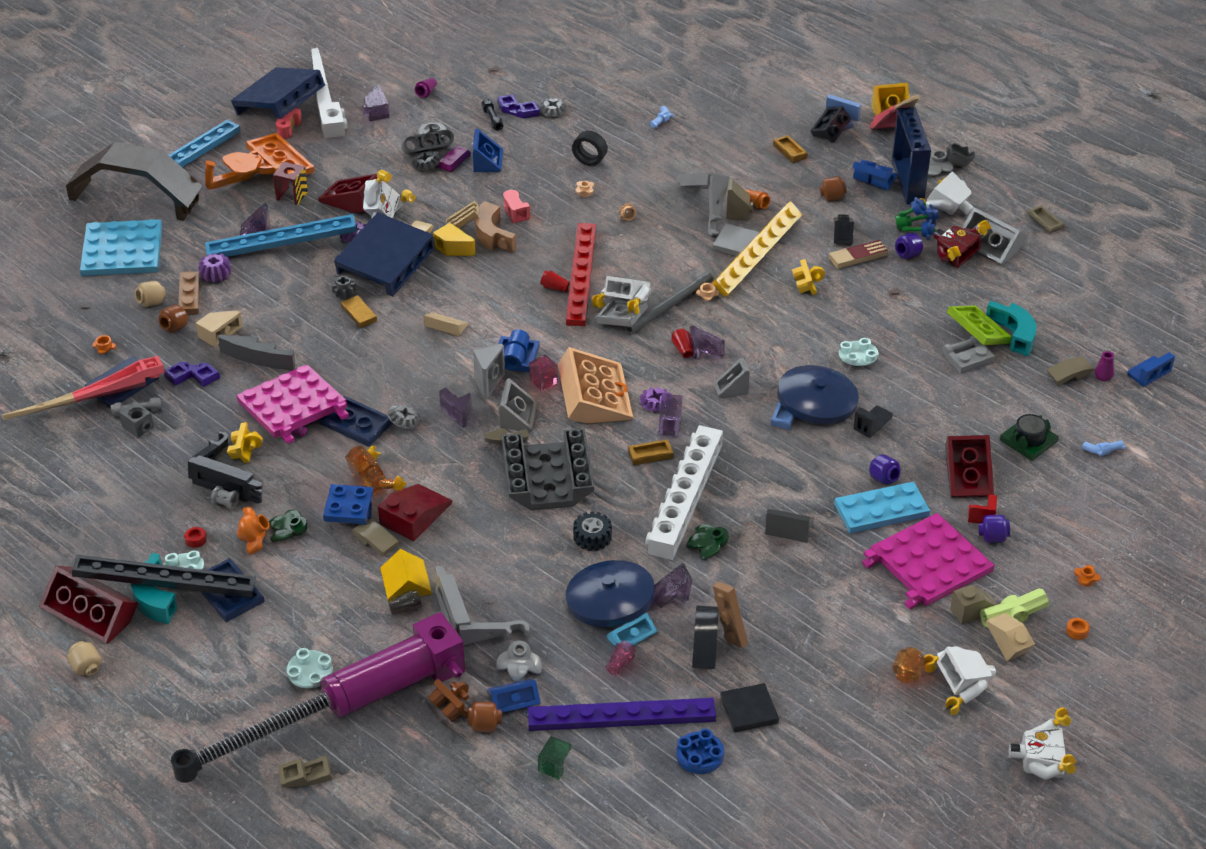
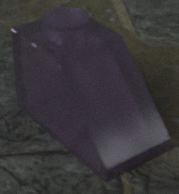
(375, 105)

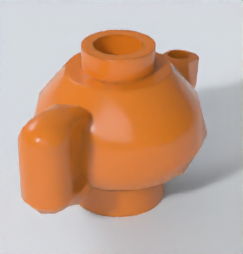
(252, 529)

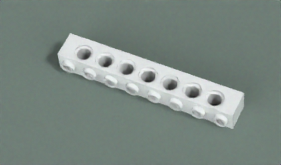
(685, 492)

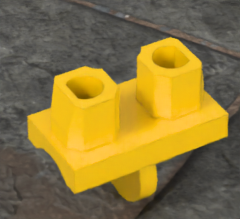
(805, 278)
(244, 443)

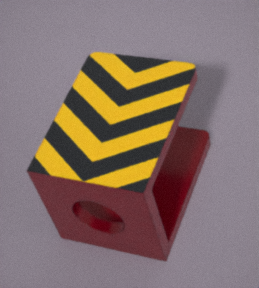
(298, 179)

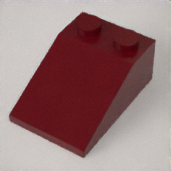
(347, 193)
(969, 465)
(412, 510)

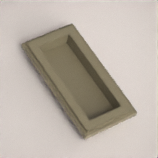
(1045, 219)

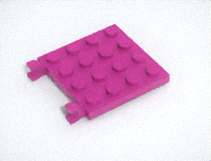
(292, 402)
(929, 560)

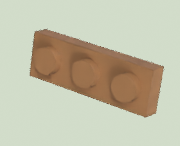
(189, 291)
(730, 614)

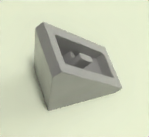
(734, 380)

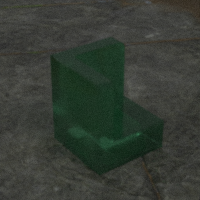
(552, 757)

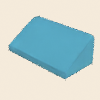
(633, 631)

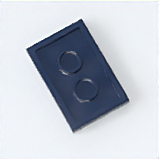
(121, 396)
(362, 424)
(228, 605)

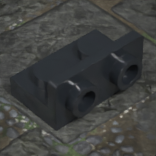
(831, 123)

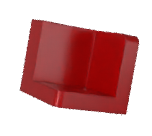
(977, 512)

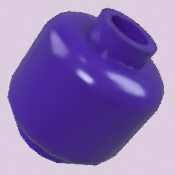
(909, 246)
(884, 469)
(994, 528)

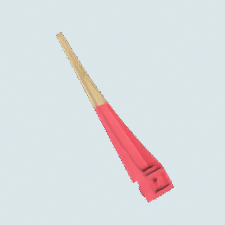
(887, 118)
(123, 380)

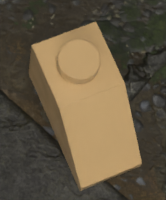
(218, 323)
(1010, 636)

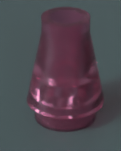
(621, 656)

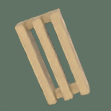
(464, 215)

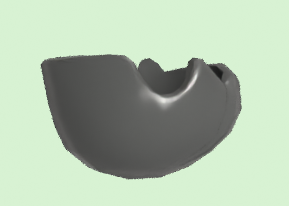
(959, 155)

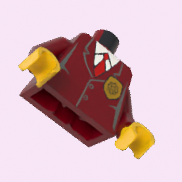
(960, 243)

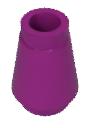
(425, 87)
(1105, 367)

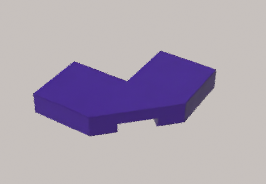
(509, 105)
(202, 373)

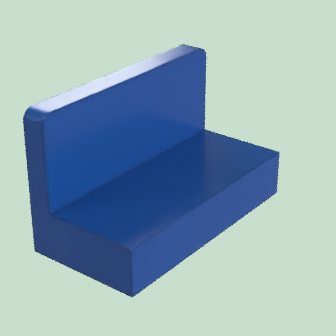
(1152, 369)
(515, 695)

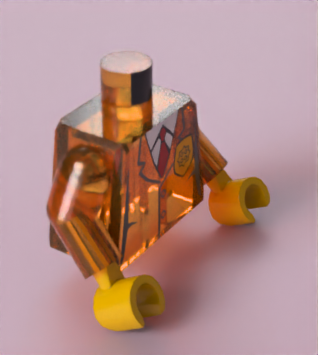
(368, 472)

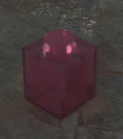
(543, 372)

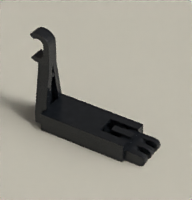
(211, 473)

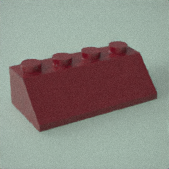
(87, 604)

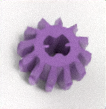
(214, 268)

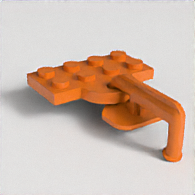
(264, 158)

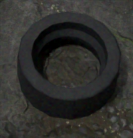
(594, 139)

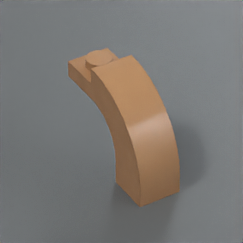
(488, 233)

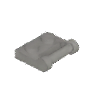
(968, 359)

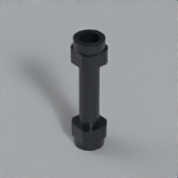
(488, 107)

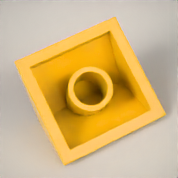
(888, 95)
(404, 573)

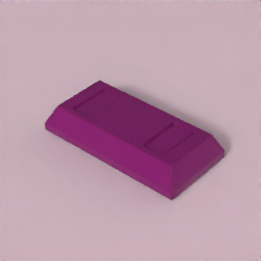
(453, 158)

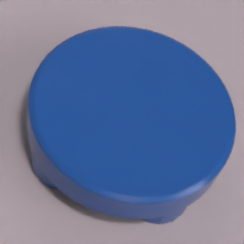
(700, 752)

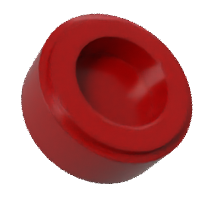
(195, 537)

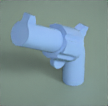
(661, 117)
(1103, 448)

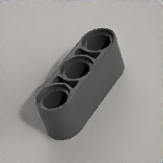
(435, 138)

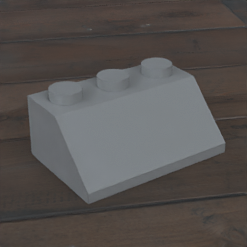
(1000, 241)

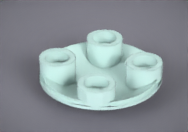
(858, 352)
(185, 560)
(308, 668)

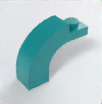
(1018, 321)
(152, 602)

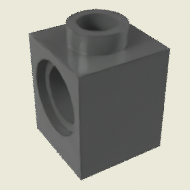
(136, 419)

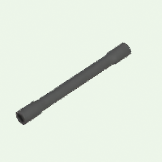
(707, 277)

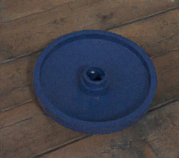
(817, 394)
(610, 593)

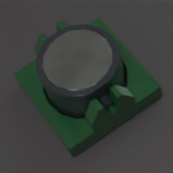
(1030, 436)

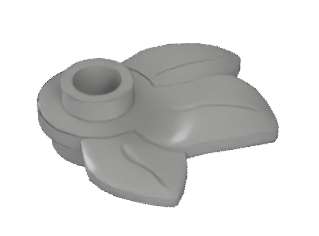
(939, 163)
(519, 663)

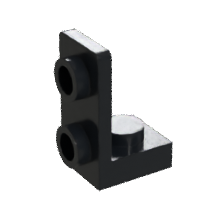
(843, 229)
(871, 421)

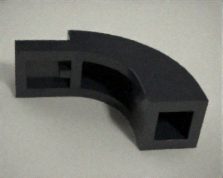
(705, 637)

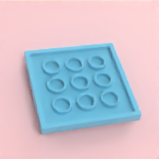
(121, 247)

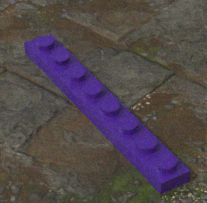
(621, 714)

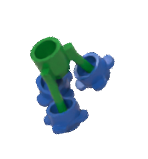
(919, 207)

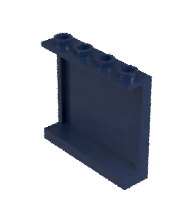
(280, 90)
(386, 252)

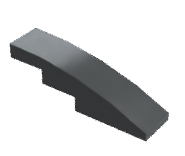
(251, 351)

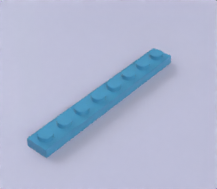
(282, 236)

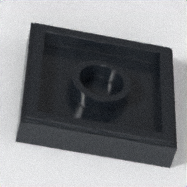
(749, 707)

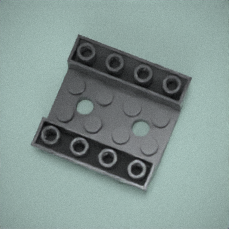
(565, 473)

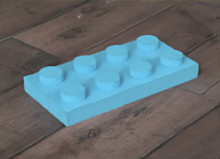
(881, 507)

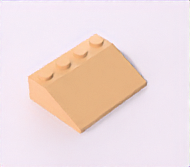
(587, 391)

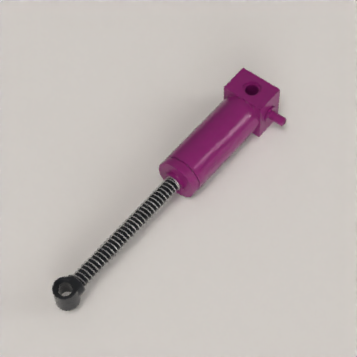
(432, 651)

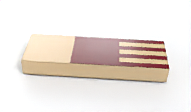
(858, 254)

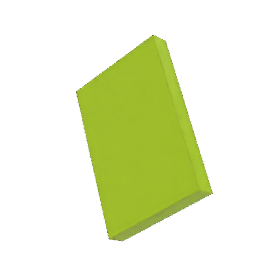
(979, 325)

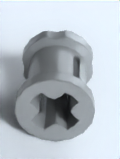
(230, 504)

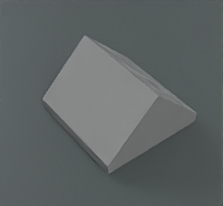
(489, 368)
(516, 408)

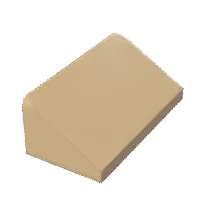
(444, 323)

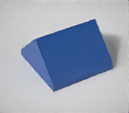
(486, 153)

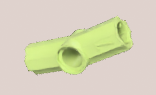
(1016, 606)

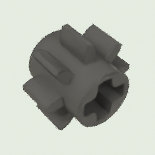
(343, 287)

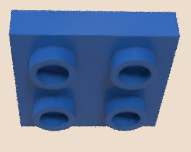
(878, 176)
(519, 350)
(348, 504)

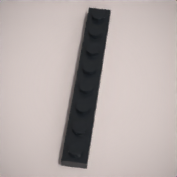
(163, 576)

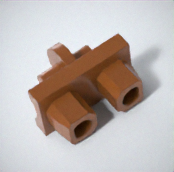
(442, 694)

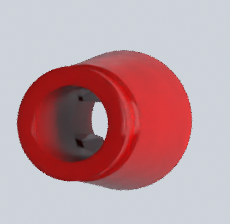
(554, 281)
(682, 341)

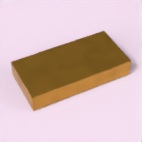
(790, 149)
(358, 311)
(650, 452)

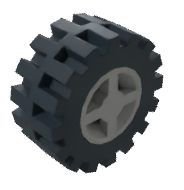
(592, 531)

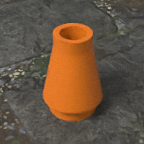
(760, 199)

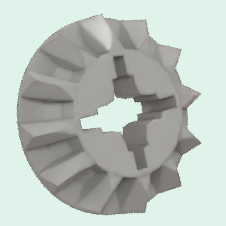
(552, 107)
(426, 128)
(396, 416)

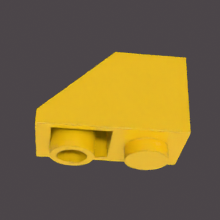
(453, 241)

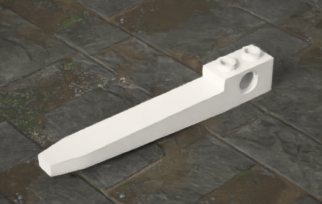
(330, 114)

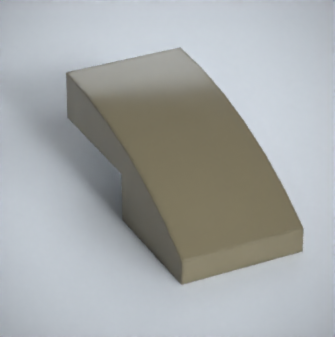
(1068, 369)
(495, 436)
(376, 537)
(305, 774)

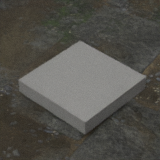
(733, 239)
(617, 313)

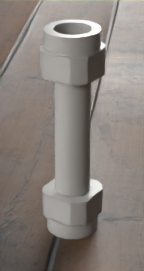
(154, 404)

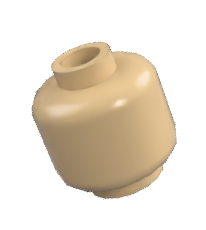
(150, 293)
(84, 658)

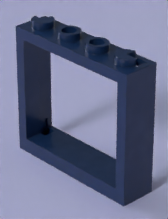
(913, 168)

